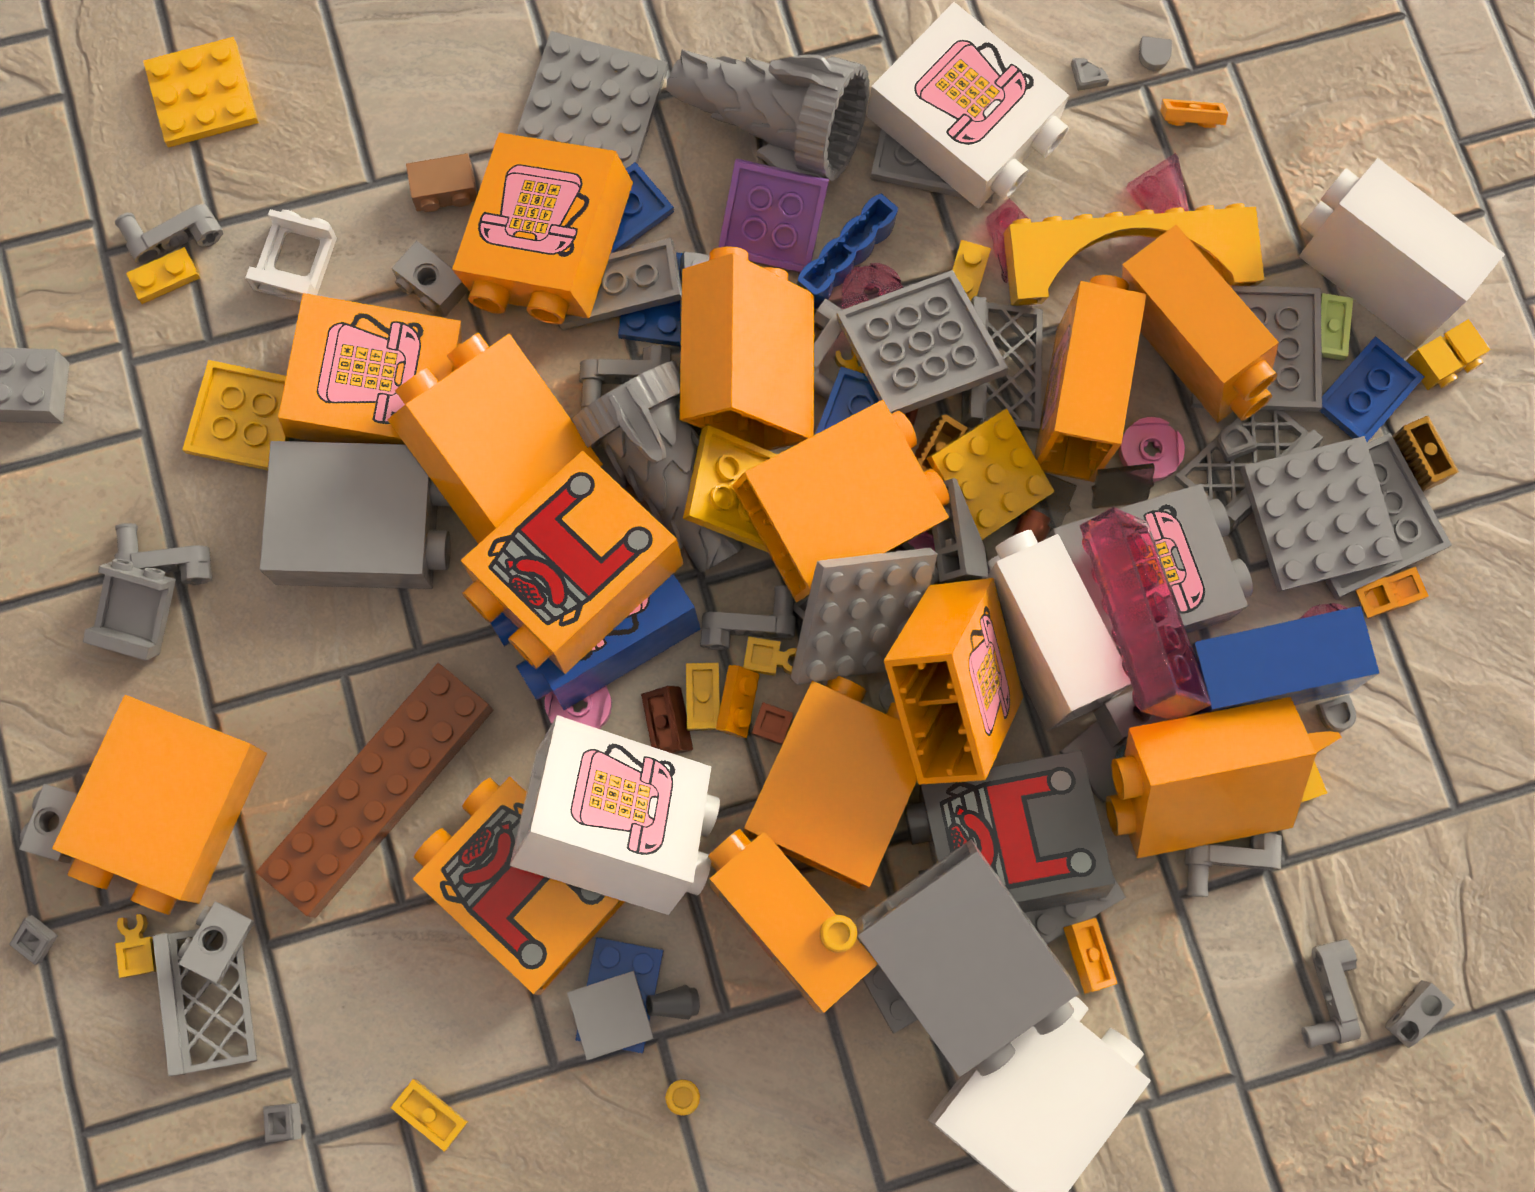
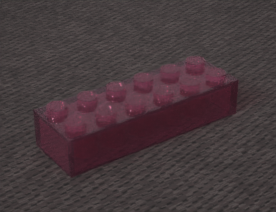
(1144, 615)

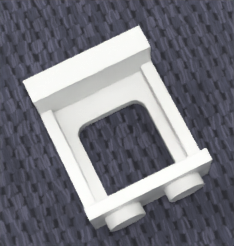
(283, 284)

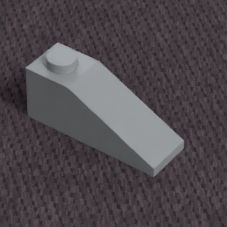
(958, 541)

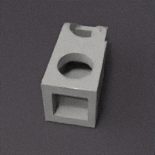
(1419, 1013)

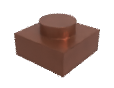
(772, 723)

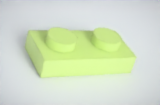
(1335, 325)

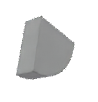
(1087, 74)

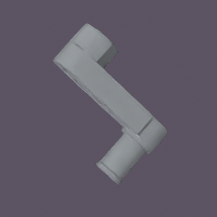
(191, 224)
(826, 320)
(617, 371)
(191, 560)
(720, 625)
(1262, 854)
(1330, 964)

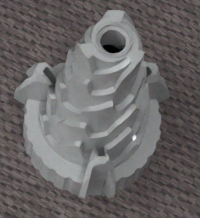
(798, 104)
(648, 447)

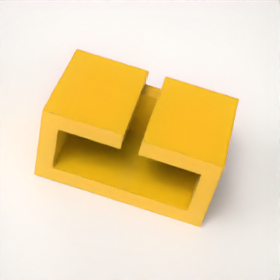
(1446, 356)

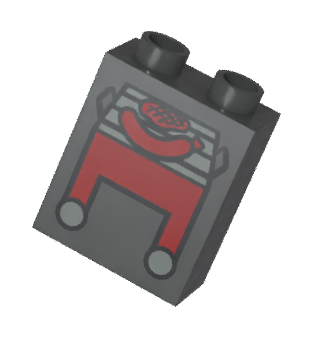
(1030, 825)

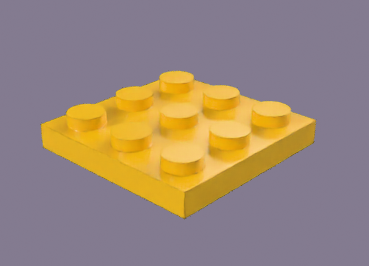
(200, 92)
(236, 415)
(993, 472)
(710, 497)

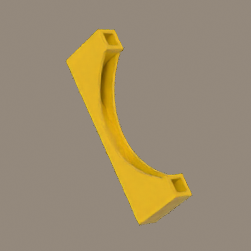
(1041, 249)

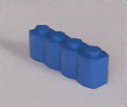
(849, 249)

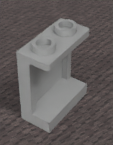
(131, 610)

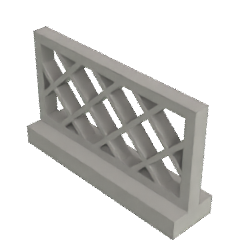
(975, 400)
(1240, 505)
(174, 1010)

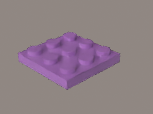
(773, 214)

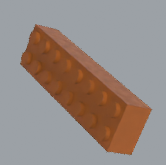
(374, 791)

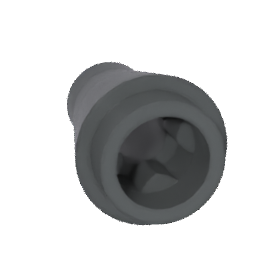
(674, 1003)

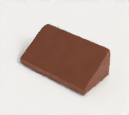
(667, 719)

